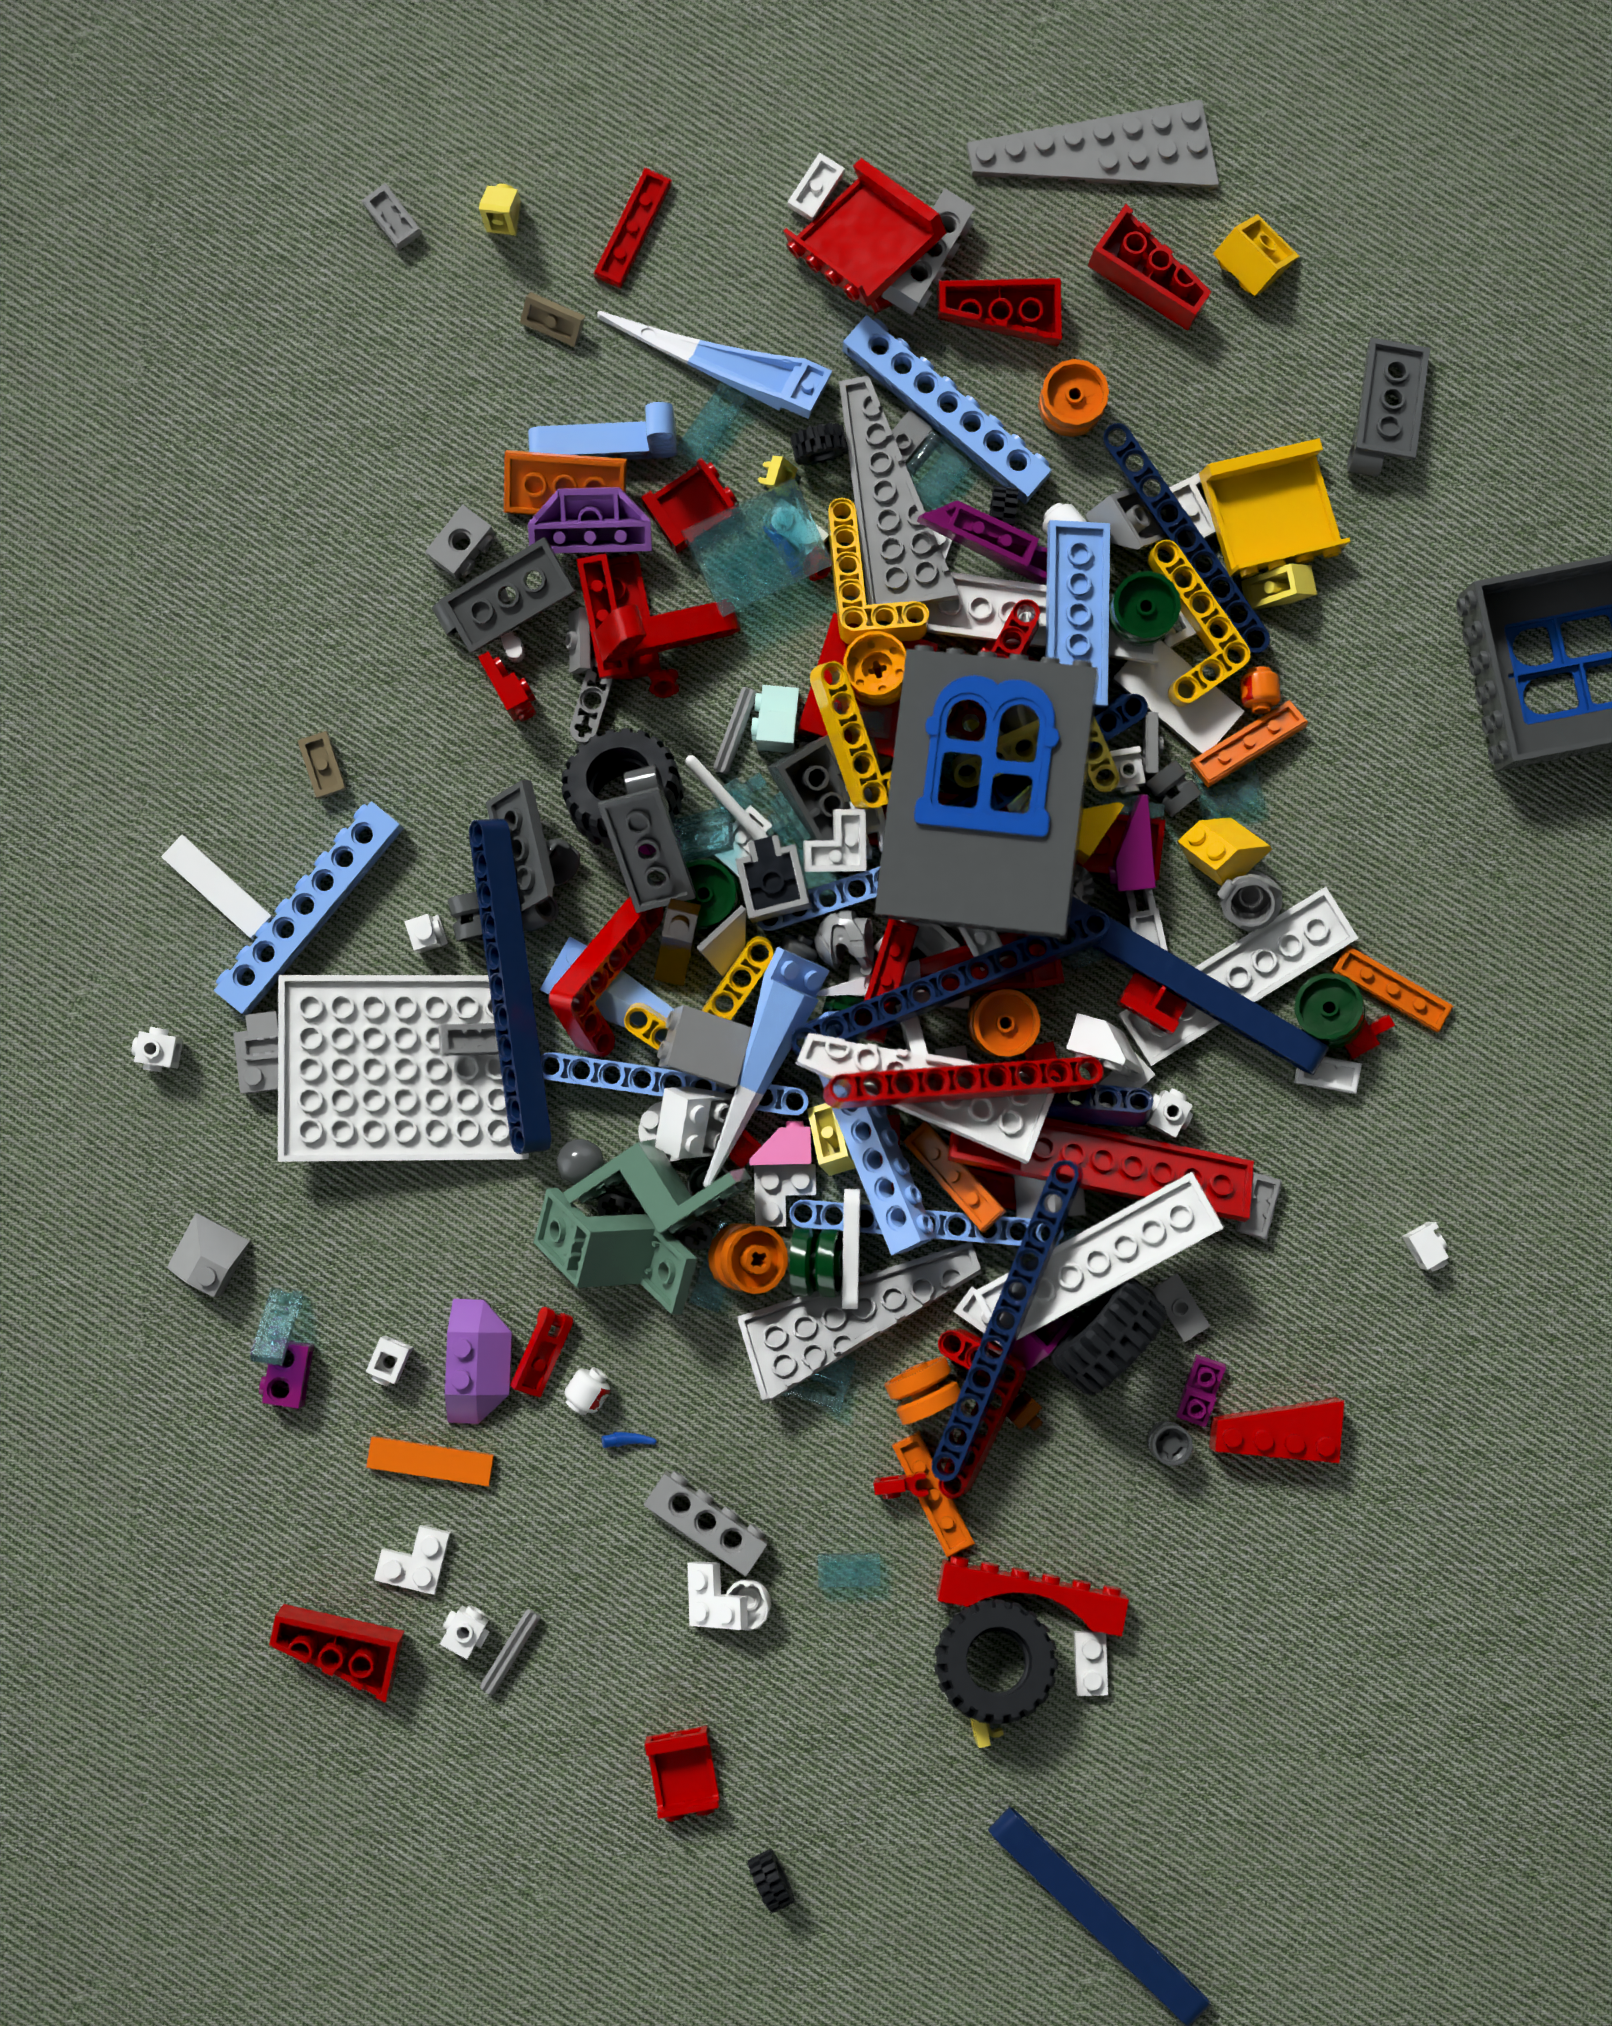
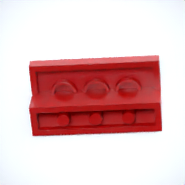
(606, 587)

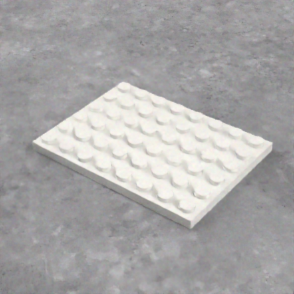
(369, 1076)

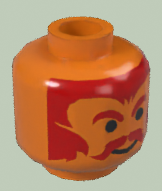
(1260, 689)

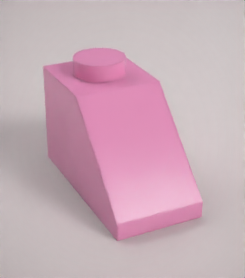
(785, 1146)

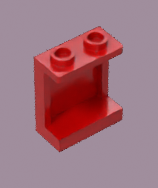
(687, 502)
(683, 1773)

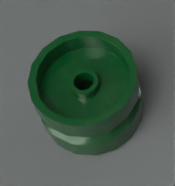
(1157, 596)
(723, 889)
(1331, 992)
(816, 1262)

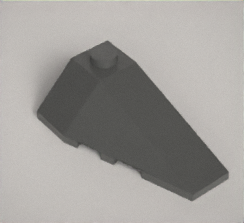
(812, 786)

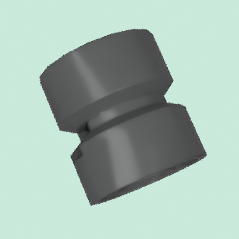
(1165, 780)
(462, 908)
(1169, 1443)

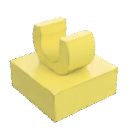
(778, 472)
(983, 1731)

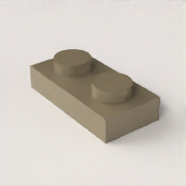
(552, 319)
(322, 765)

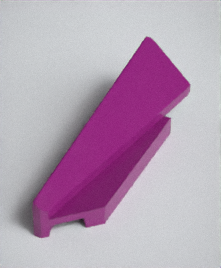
(990, 538)

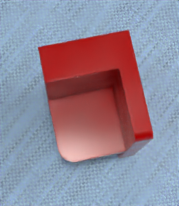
(1152, 1003)

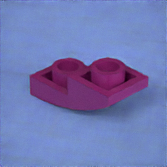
(1200, 1390)

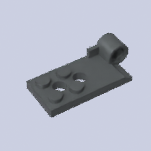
(1385, 427)
(477, 606)
(640, 820)
(533, 865)

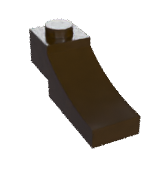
(677, 941)

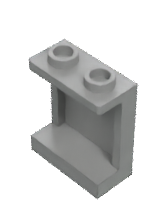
(704, 1046)

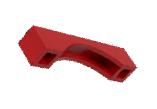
(968, 1584)

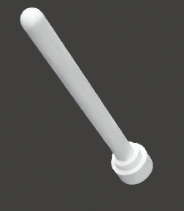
(725, 798)

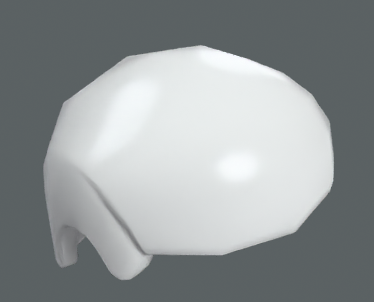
(757, 1601)

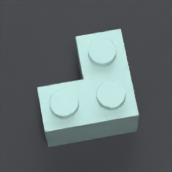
(777, 718)

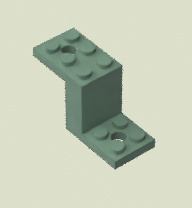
(657, 1187)
(614, 1251)

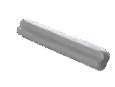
(735, 730)
(510, 1651)

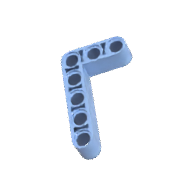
(624, 440)

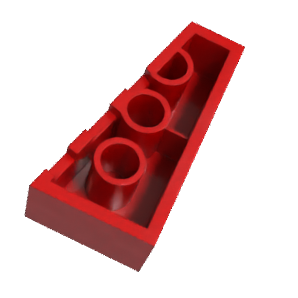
(1148, 271)
(1005, 306)
(1292, 1431)
(340, 1646)

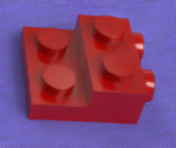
(513, 692)

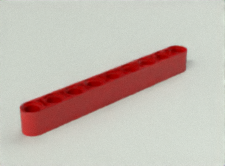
(951, 1090)

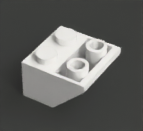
(1105, 1043)
(691, 1121)

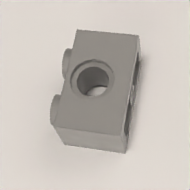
(462, 525)

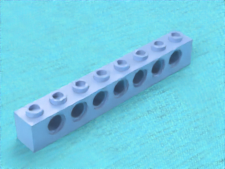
(950, 425)
(286, 950)
(878, 1177)

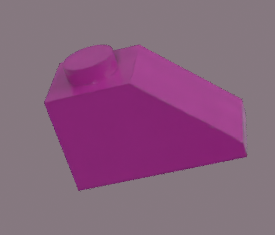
(1041, 1342)

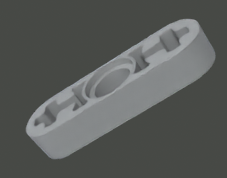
(577, 719)

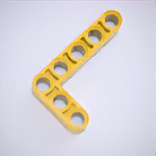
(853, 585)
(1201, 624)
(859, 747)
(727, 986)

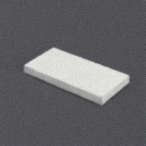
(1197, 724)

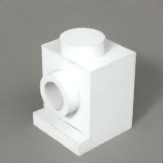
(1129, 756)
(426, 933)
(1427, 1246)
(388, 1347)

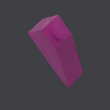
(1134, 855)

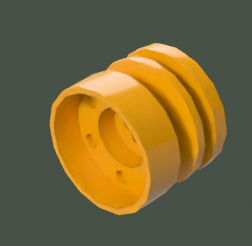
(872, 652)

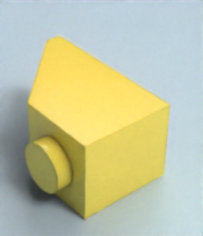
(500, 209)
(1279, 586)
(829, 1141)

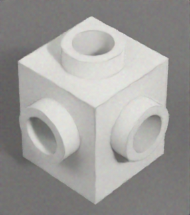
(167, 1049)
(1180, 1115)
(457, 1638)

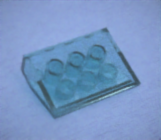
(757, 547)

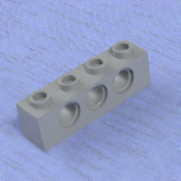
(907, 291)
(740, 1556)

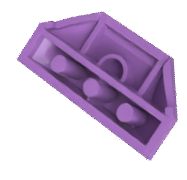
(591, 522)
(476, 1361)

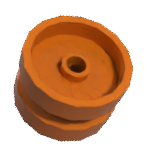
(1077, 380)
(1018, 1012)
(748, 1258)
(921, 1384)

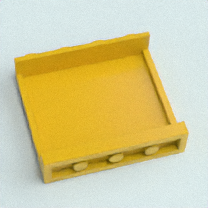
(1271, 509)

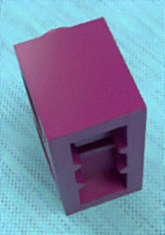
(295, 1376)

